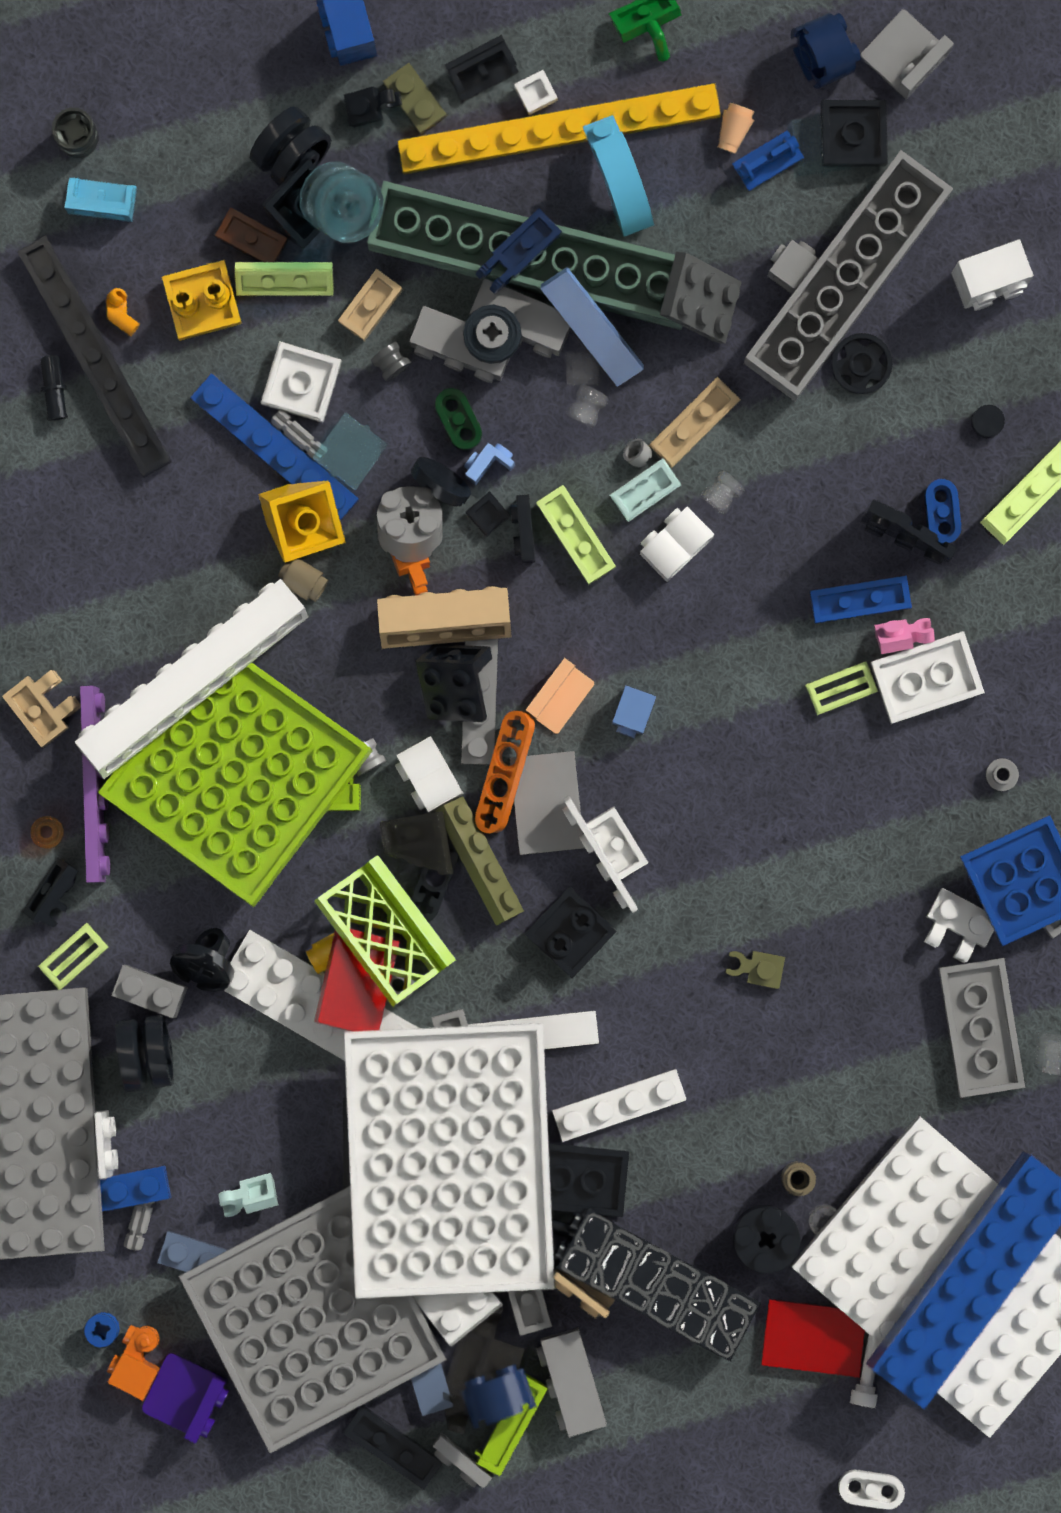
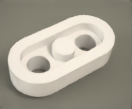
(870, 1489)

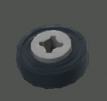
(492, 346)

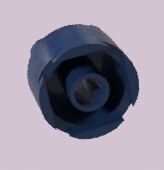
(825, 49)
(497, 1397)

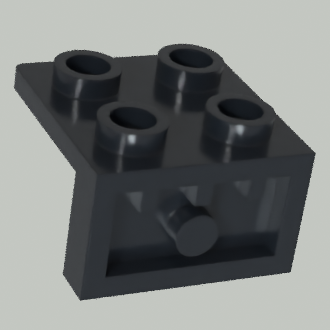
(452, 682)

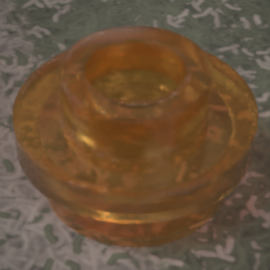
(57, 832)

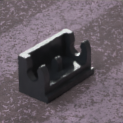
(481, 68)

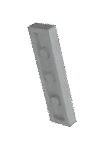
(479, 737)

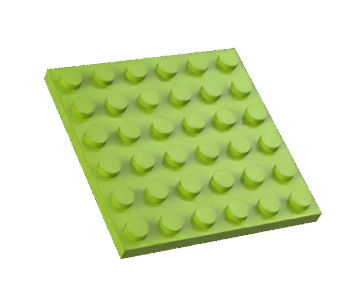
(239, 780)

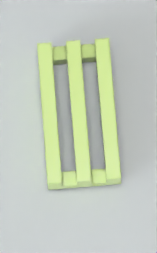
(815, 698)
(94, 938)

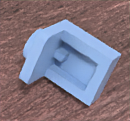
(480, 463)

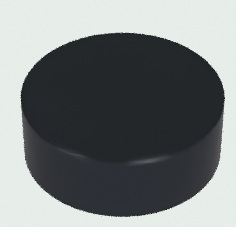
(988, 421)

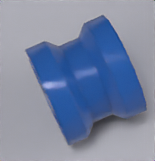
(107, 1326)

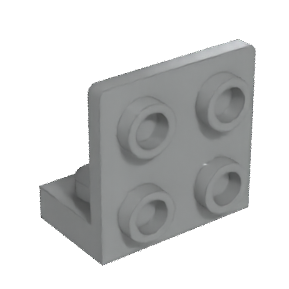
(906, 53)

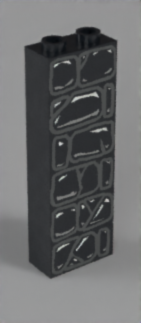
(655, 1283)

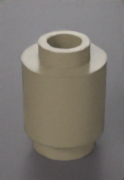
(303, 579)
(805, 1186)

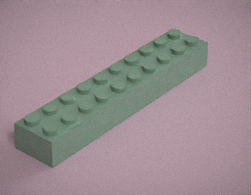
(464, 235)

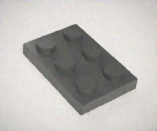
(700, 297)

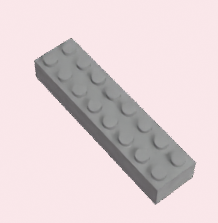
(848, 275)

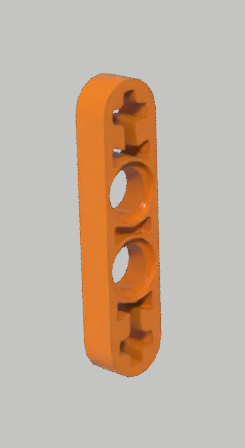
(499, 769)

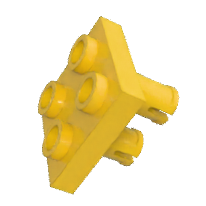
(201, 300)

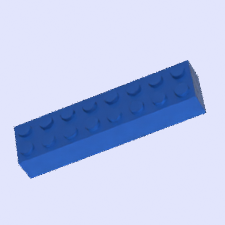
(971, 1281)

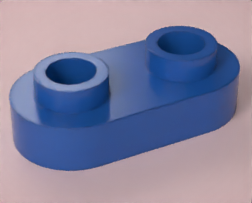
(943, 512)

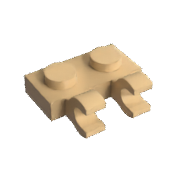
(35, 710)

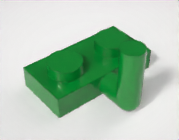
(645, 17)

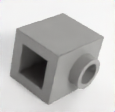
(792, 264)

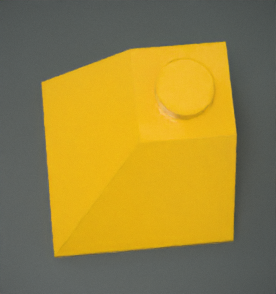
(302, 518)

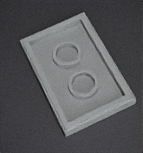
(540, 801)

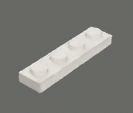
(619, 1105)

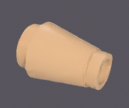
(734, 127)

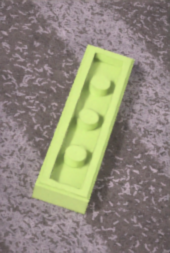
(1026, 497)

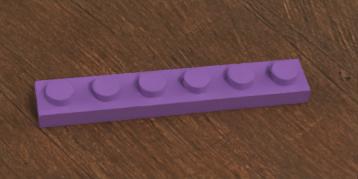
(95, 829)

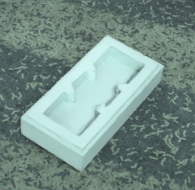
(645, 490)

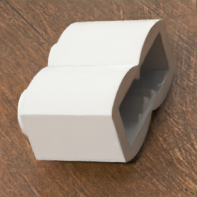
(676, 543)
(429, 775)

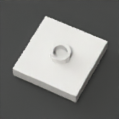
(301, 382)

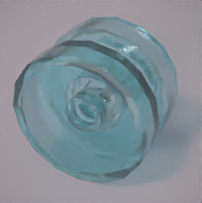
(341, 202)

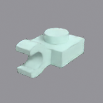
(254, 1195)

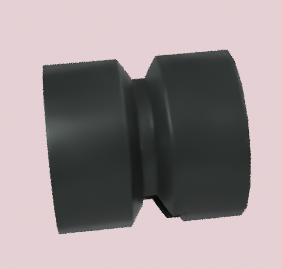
(75, 132)

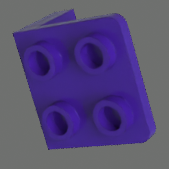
(185, 1396)

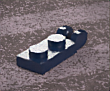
(521, 249)

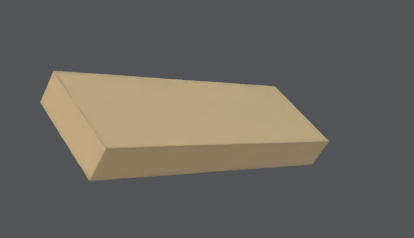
(694, 422)

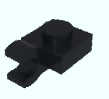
(367, 105)

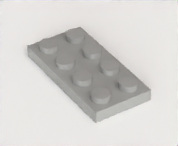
(981, 1027)

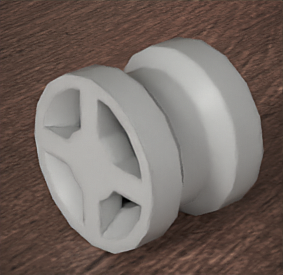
(373, 761)

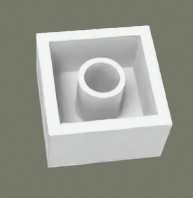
(992, 274)

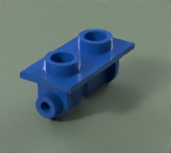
(768, 160)

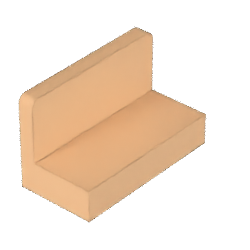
(560, 696)

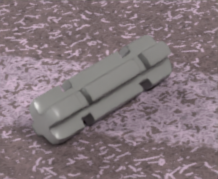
(295, 433)
(138, 1226)

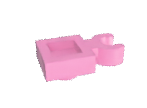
(900, 636)

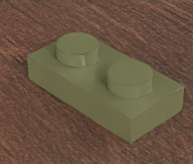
(416, 98)

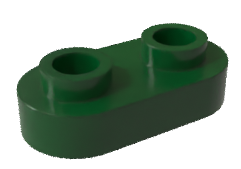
(459, 419)

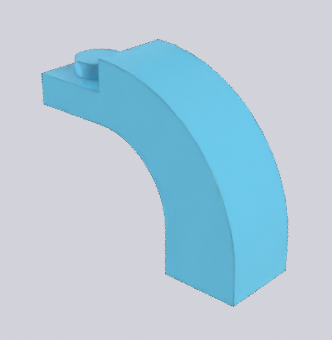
(620, 175)

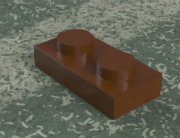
(251, 237)

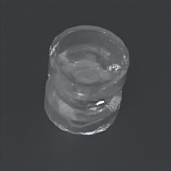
(587, 405)
(722, 492)

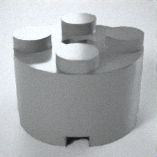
(409, 523)

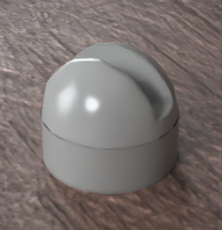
(631, 450)

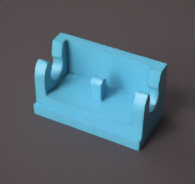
(100, 199)

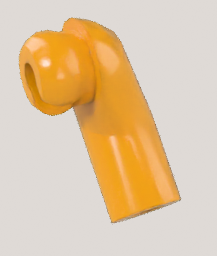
(117, 311)

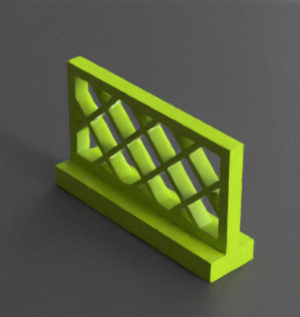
(402, 918)

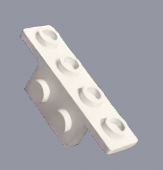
(613, 846)

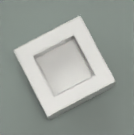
(535, 92)

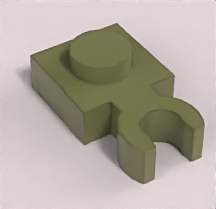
(762, 968)

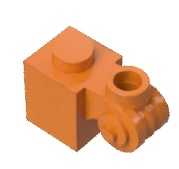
(131, 1370)

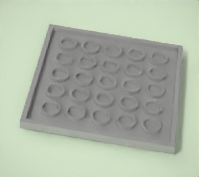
(296, 1331)

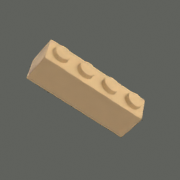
(444, 617)

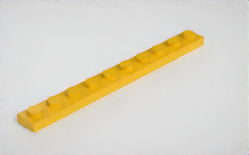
(556, 128)

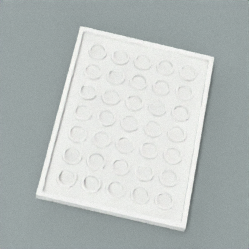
(449, 1160)
(895, 1236)

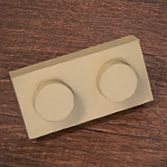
(370, 305)

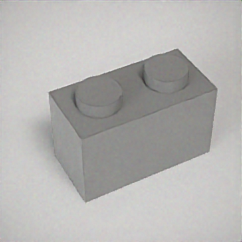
(149, 991)

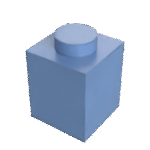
(633, 712)

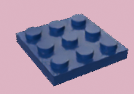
(1019, 879)

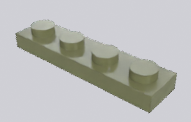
(480, 861)

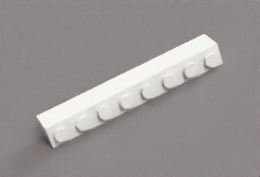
(191, 678)

